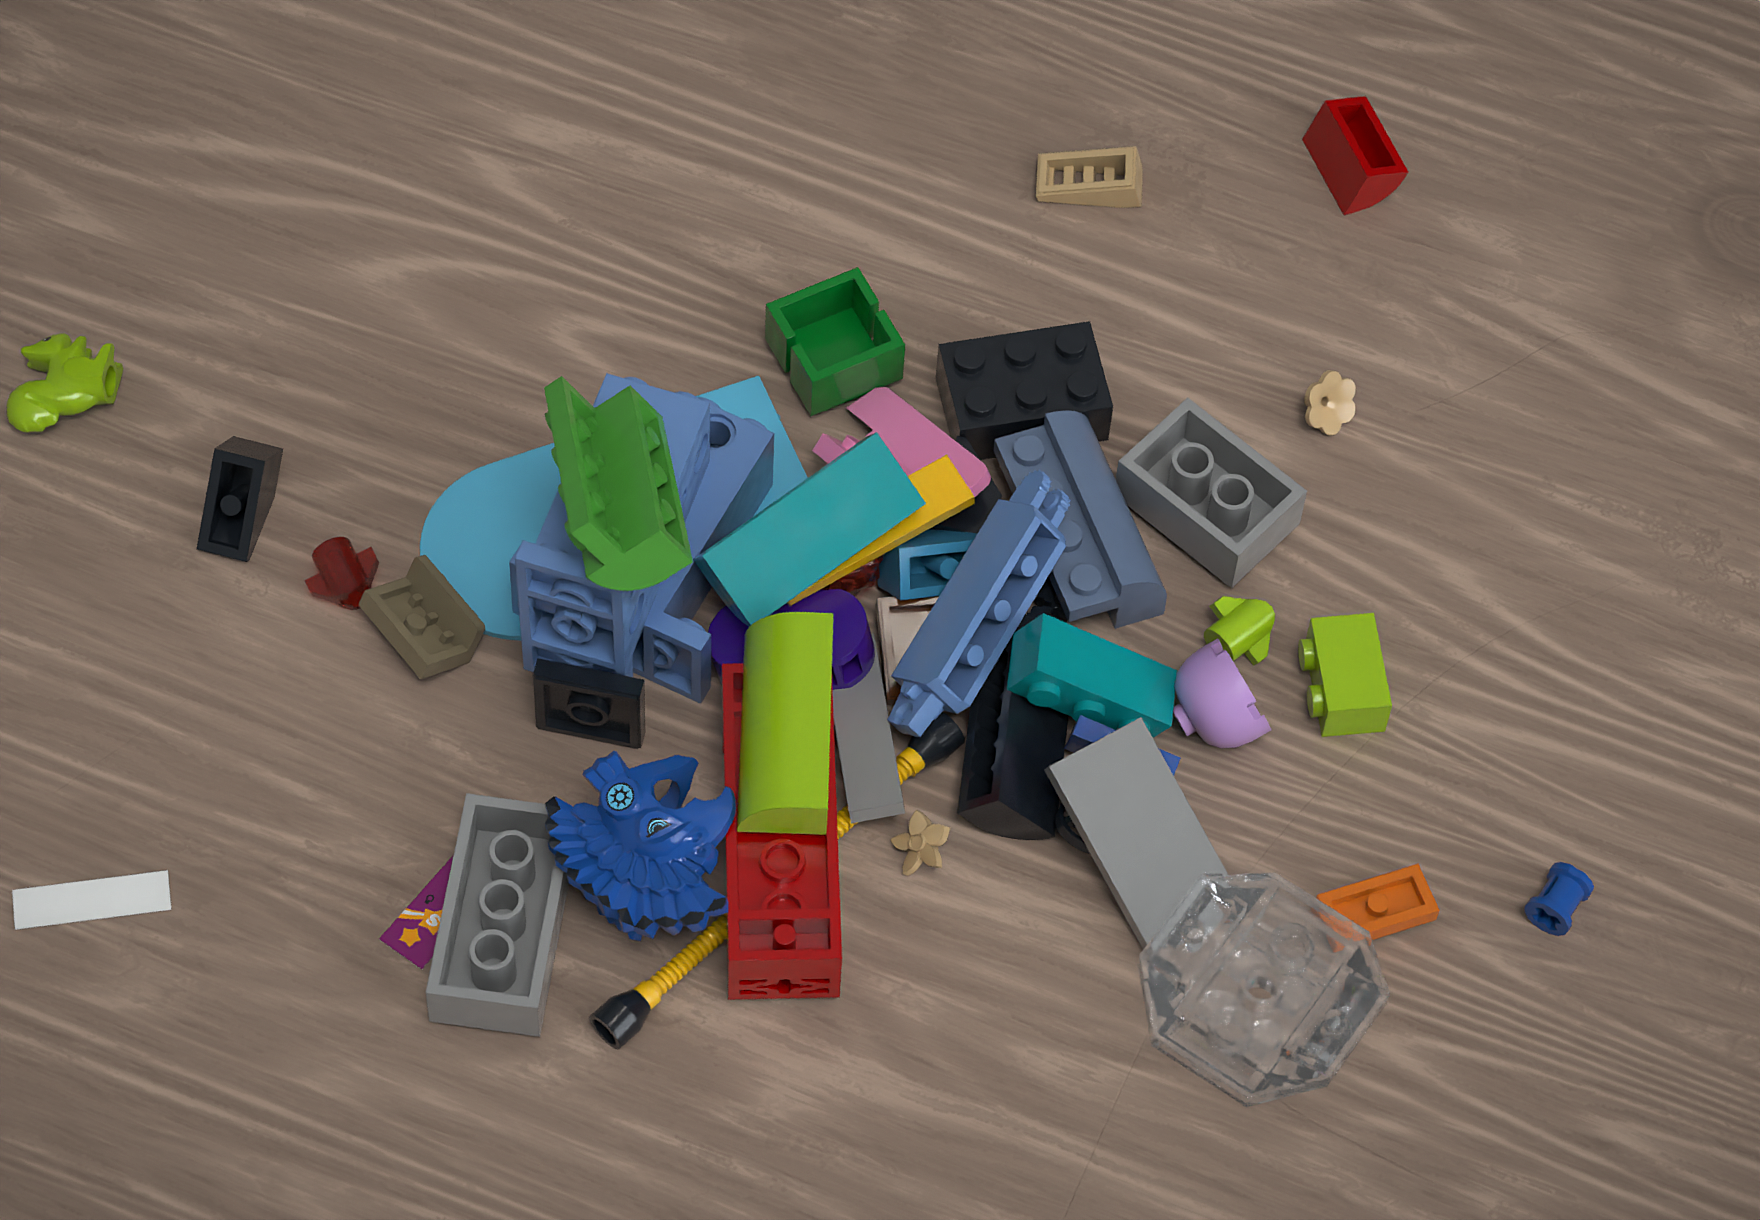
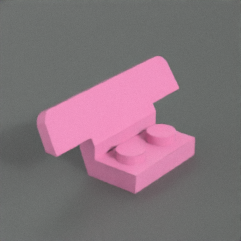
(908, 436)

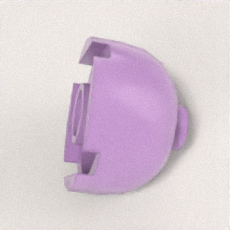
(1216, 700)

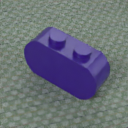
(852, 640)

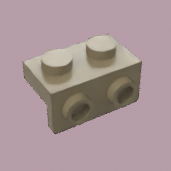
(424, 619)

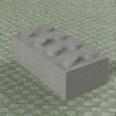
(498, 920)

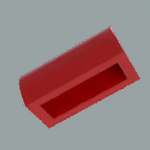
(1354, 153)

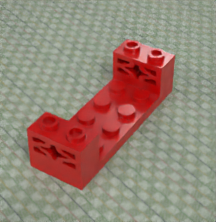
(779, 889)

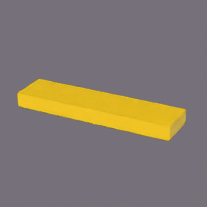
(944, 497)

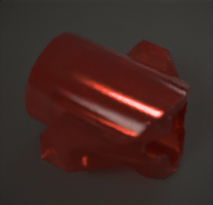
(342, 572)

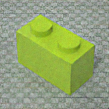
(1346, 675)

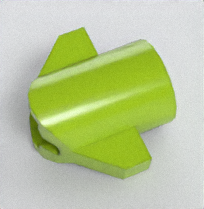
(1242, 627)

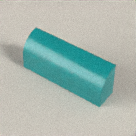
(810, 530)

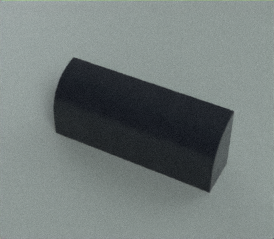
(1006, 759)

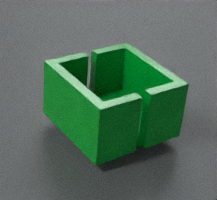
(827, 341)

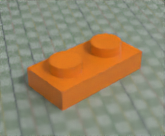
(1386, 902)

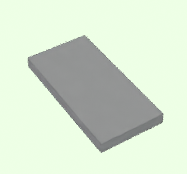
(1135, 824)

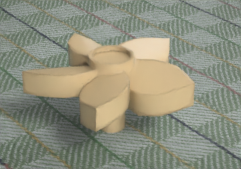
(921, 843)

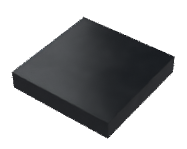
(589, 703)

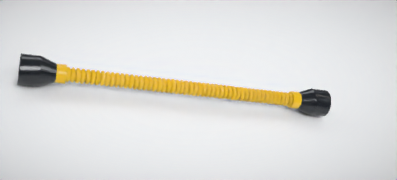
(625, 1013)

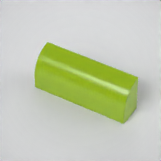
(786, 724)

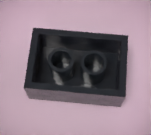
(1015, 378)

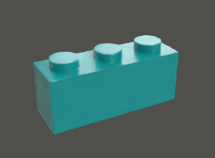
(1089, 676)

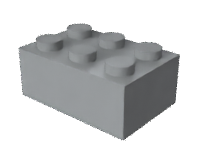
(1210, 492)

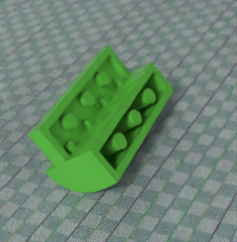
(617, 487)

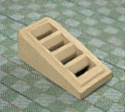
(1106, 193)

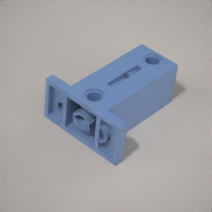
(737, 479)
(562, 610)

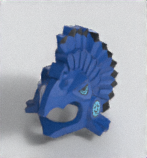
(641, 854)

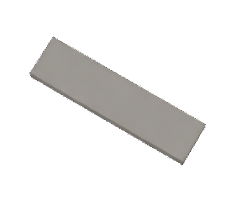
(867, 748)

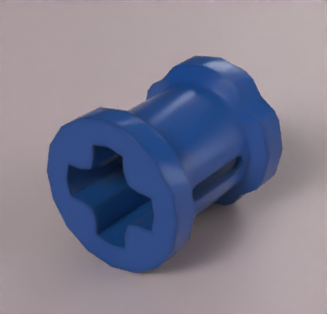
(1559, 899)

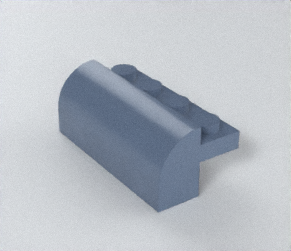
(1104, 552)

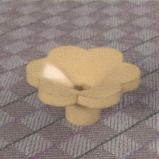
(1330, 402)

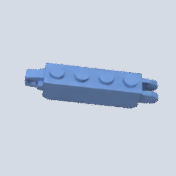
(980, 605)

